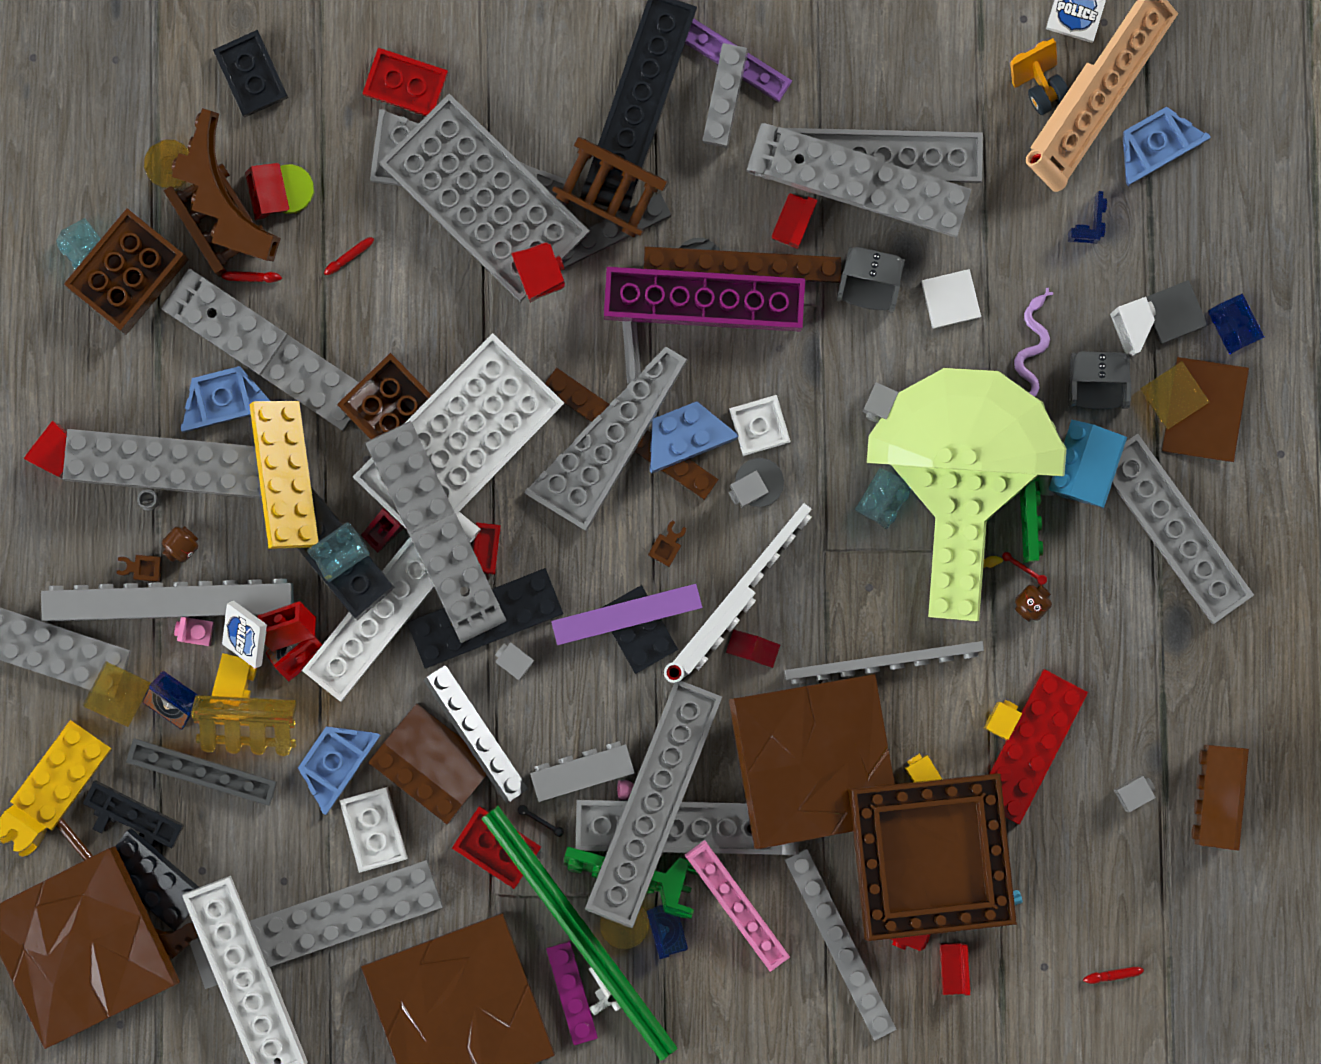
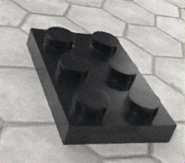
(250, 73)
(644, 642)

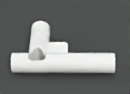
(603, 995)

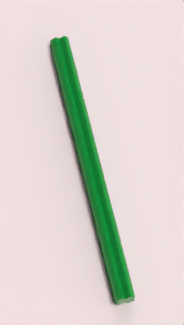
(579, 933)

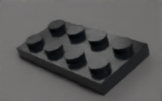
(155, 879)

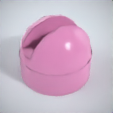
(624, 789)

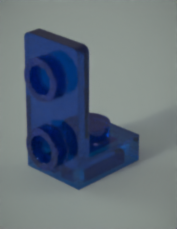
(1083, 233)

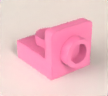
(194, 631)

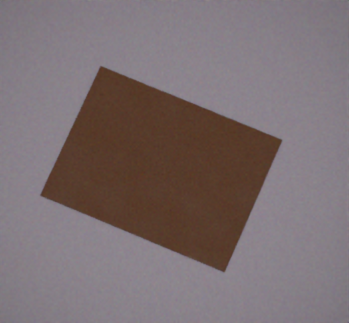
(1215, 427)

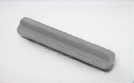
(631, 349)

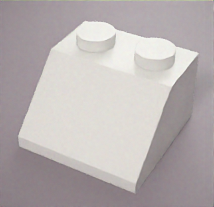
(1133, 324)

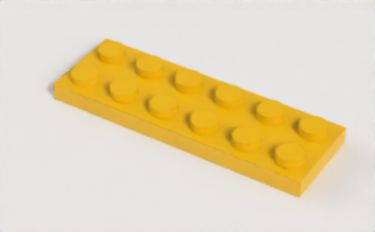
(283, 474)

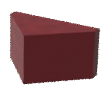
(382, 530)
(753, 648)

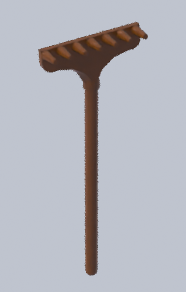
(172, 941)

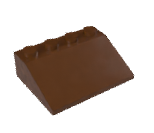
(126, 271)
(384, 398)
(429, 764)
(1220, 797)

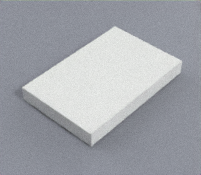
(373, 829)

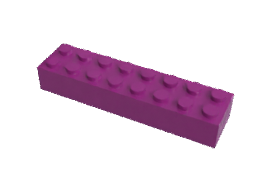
(704, 299)

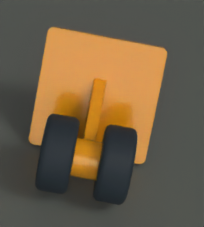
(1033, 65)

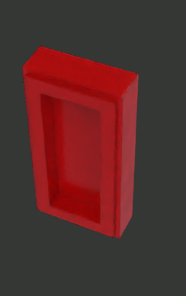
(486, 546)

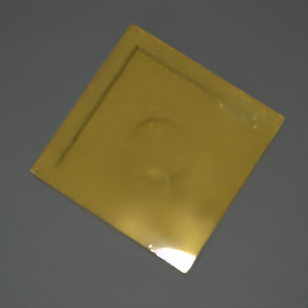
(1174, 395)
(116, 694)

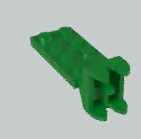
(1030, 523)
(669, 883)

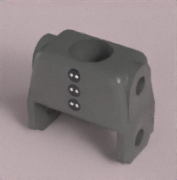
(871, 279)
(1099, 380)

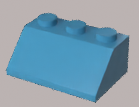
(1089, 464)

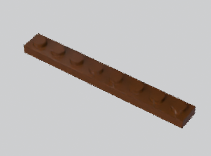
(744, 263)
(591, 405)

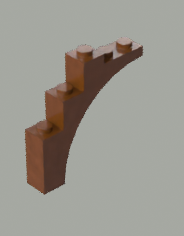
(211, 198)

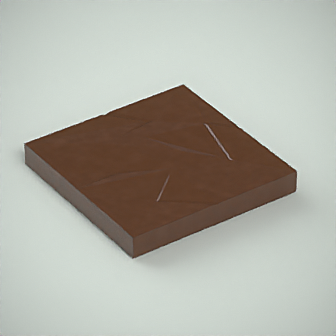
(805, 753)
(932, 856)
(82, 948)
(459, 1000)

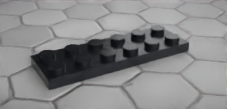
(362, 583)
(522, 601)

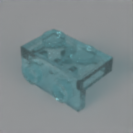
(77, 241)
(883, 498)
(338, 551)

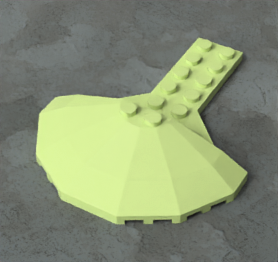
(965, 451)

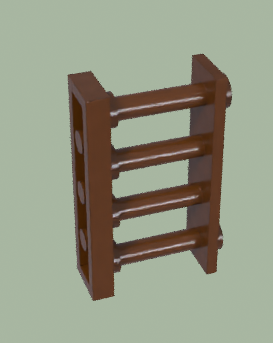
(608, 162)
(192, 219)

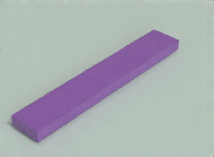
(755, 72)
(626, 614)

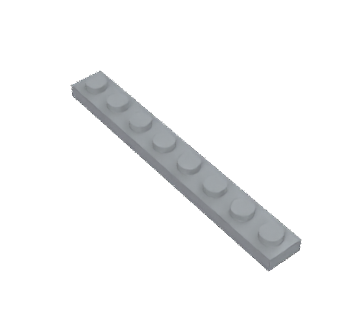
(895, 661)
(840, 944)

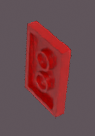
(405, 82)
(484, 850)

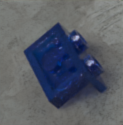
(1235, 323)

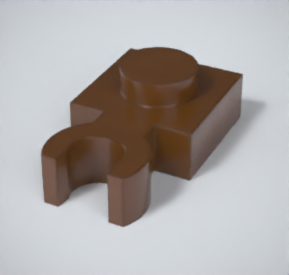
(665, 547)
(144, 568)

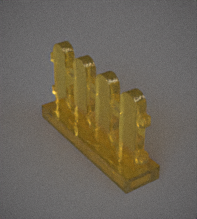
(239, 712)

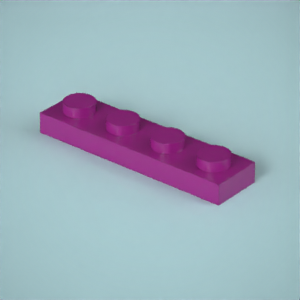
(572, 993)

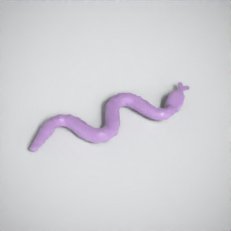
(1034, 305)

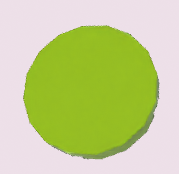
(298, 187)

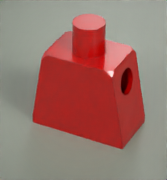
(49, 450)

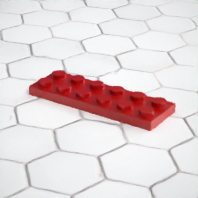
(1036, 741)

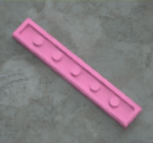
(737, 905)

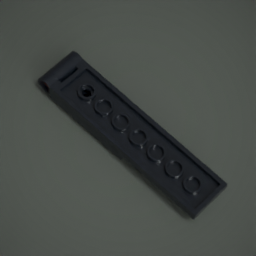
(642, 93)

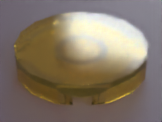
(159, 163)
(623, 936)

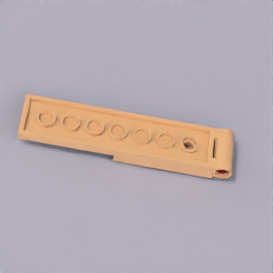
(1098, 93)

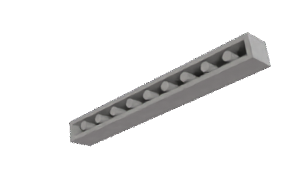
(161, 601)

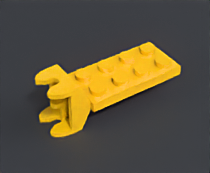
(51, 788)

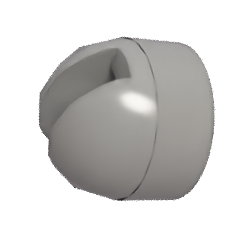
(147, 496)

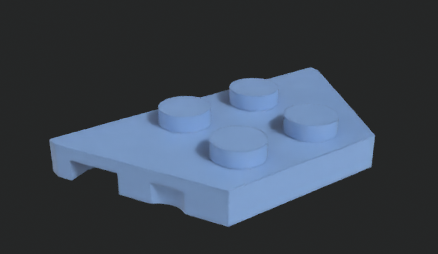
(1157, 143)
(220, 398)
(685, 435)
(334, 762)

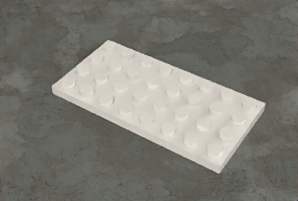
(474, 423)

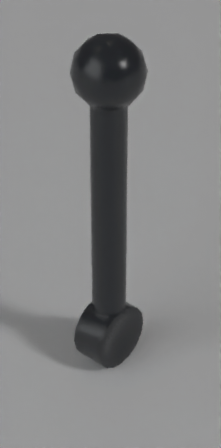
(523, 810)

